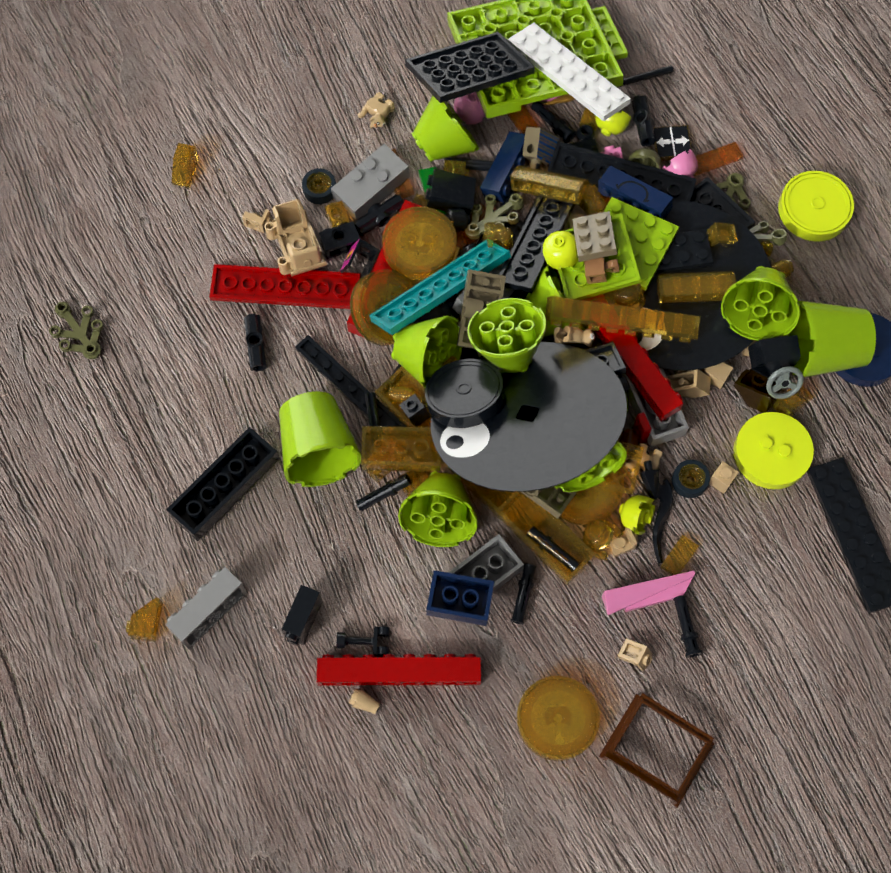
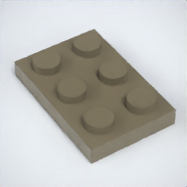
(594, 236)

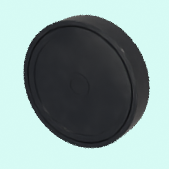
(465, 393)

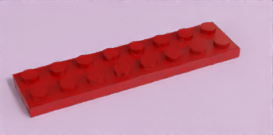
(269, 286)

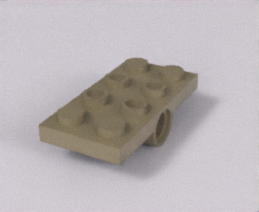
(479, 290)
(551, 499)

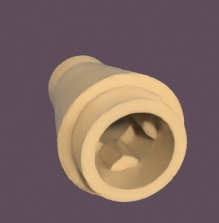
(363, 701)

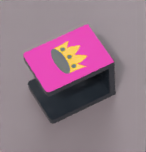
(356, 248)

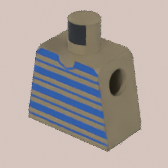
(539, 146)

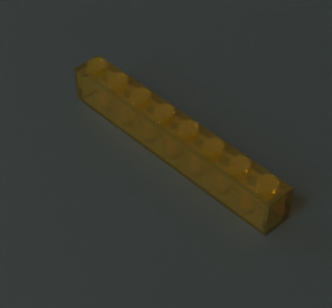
(622, 318)

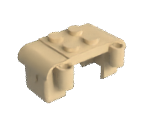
(295, 238)

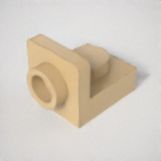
(256, 222)
(624, 544)
(636, 654)

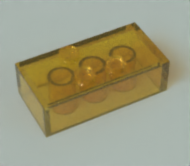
(398, 449)

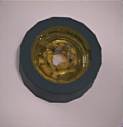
(318, 194)
(685, 486)

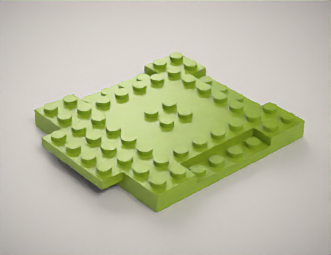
(571, 22)

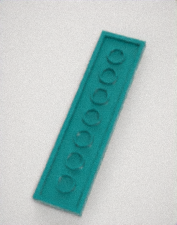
(437, 287)

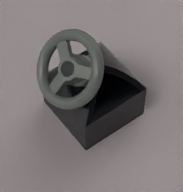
(775, 360)

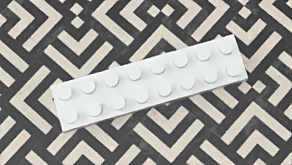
(569, 72)

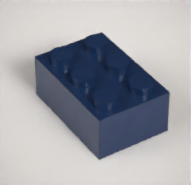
(460, 598)

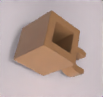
(596, 269)

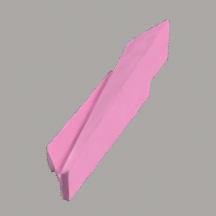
(646, 593)

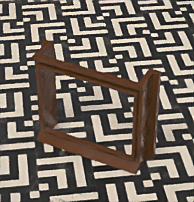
(609, 750)

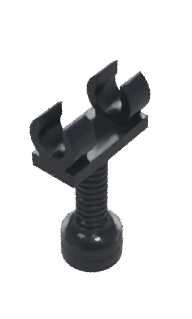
(343, 640)

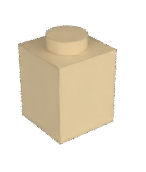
(718, 374)
(723, 477)

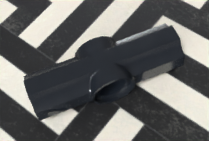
(643, 120)
(378, 215)
(254, 333)

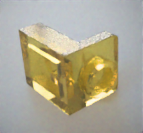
(721, 234)

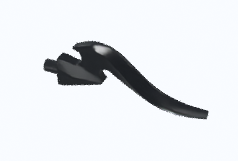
(665, 494)

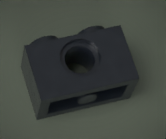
(338, 247)

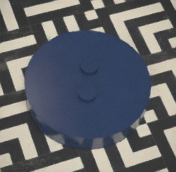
(879, 368)

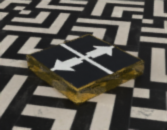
(671, 141)

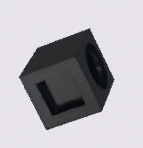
(415, 410)

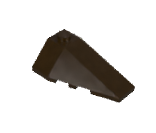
(753, 390)

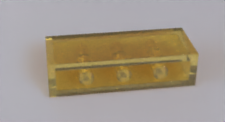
(549, 184)
(694, 286)

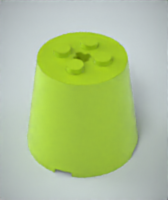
(833, 338)
(316, 440)

